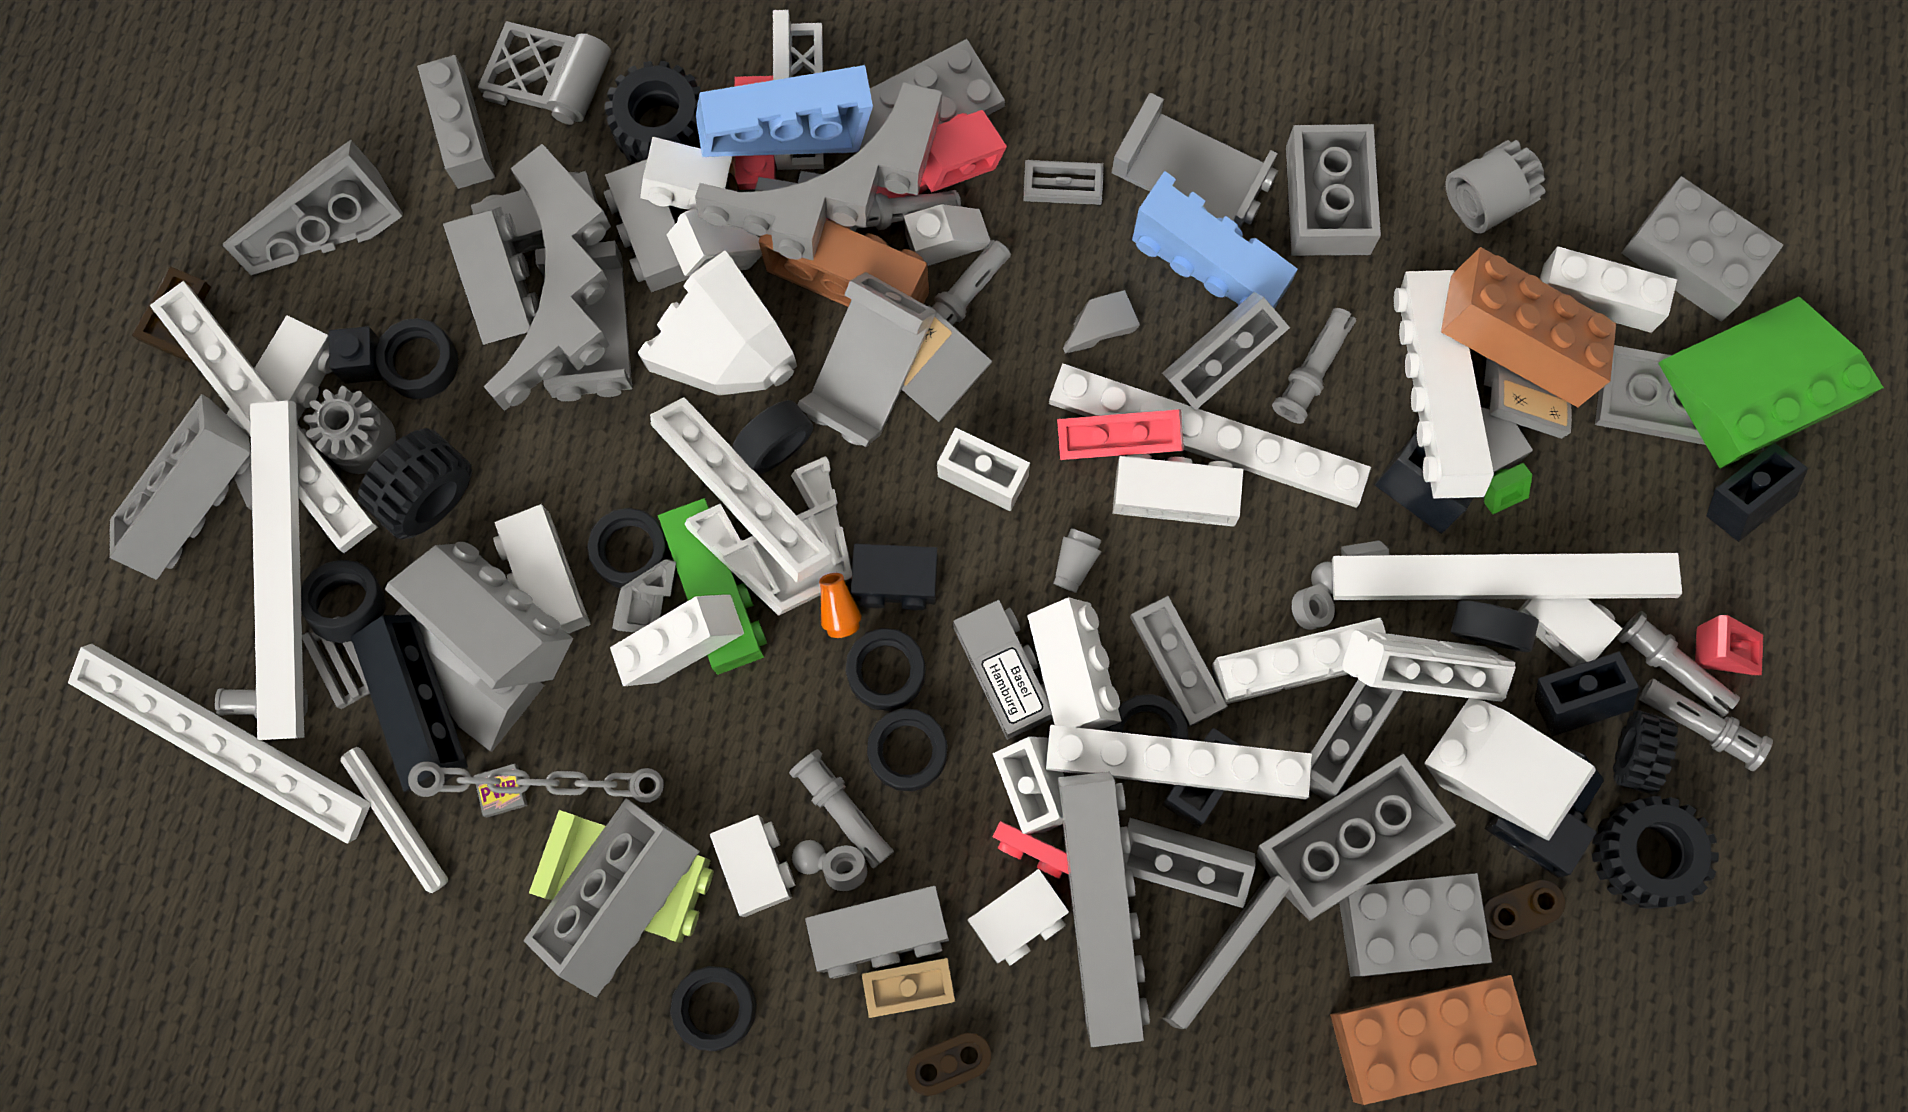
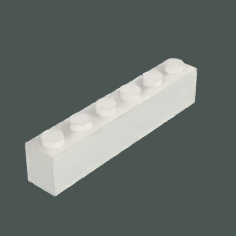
(1443, 390)

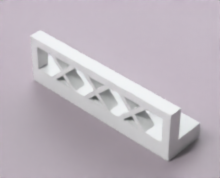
(783, 68)

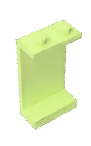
(570, 842)

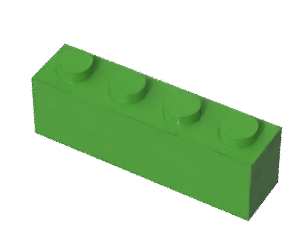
(705, 576)

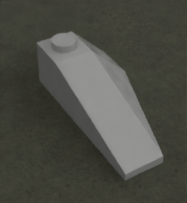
(473, 705)

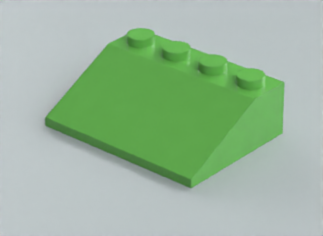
(1768, 380)

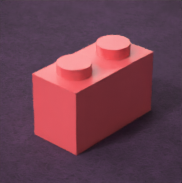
(963, 150)

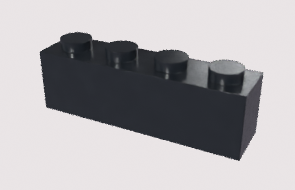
(407, 697)

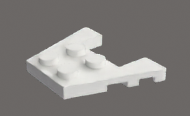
(757, 566)

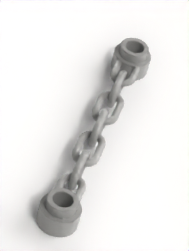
(633, 782)

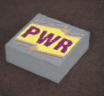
(498, 803)

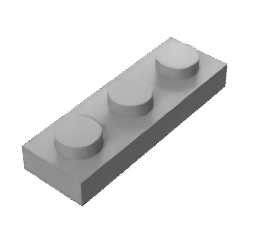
(1178, 661)

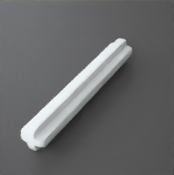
(394, 820)

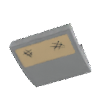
(944, 368)
(1526, 403)

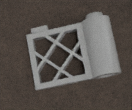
(572, 77)

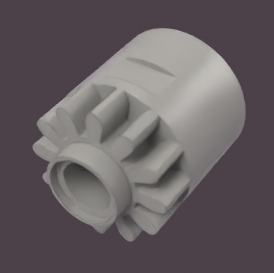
(1495, 186)
(349, 430)

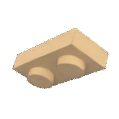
(908, 988)

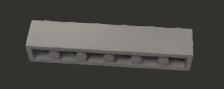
(1101, 908)

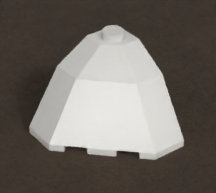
(720, 335)

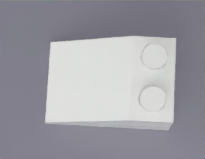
(1508, 768)

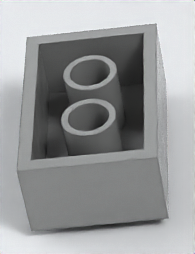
(1332, 190)
(1703, 247)
(492, 274)
(1415, 925)
(877, 932)

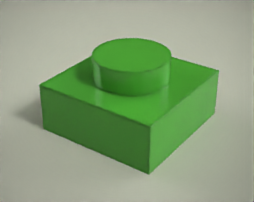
(1508, 488)

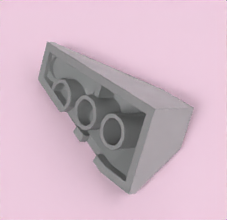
(325, 207)

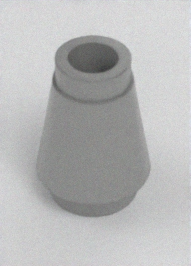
(1076, 559)

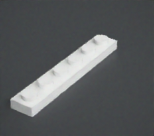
(741, 490)
(1179, 761)

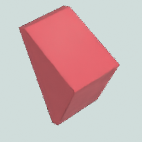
(1729, 646)

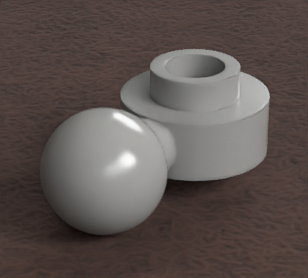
(1314, 605)
(811, 857)

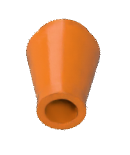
(838, 609)

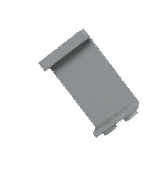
(1199, 163)
(868, 360)
(613, 369)

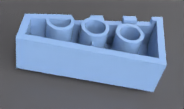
(787, 115)
(1208, 246)

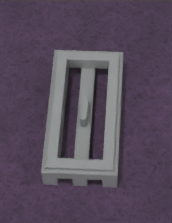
(1063, 196)
(327, 675)

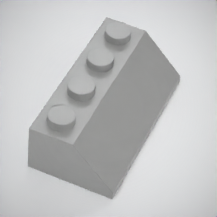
(179, 489)
(481, 616)
(1355, 837)
(610, 898)

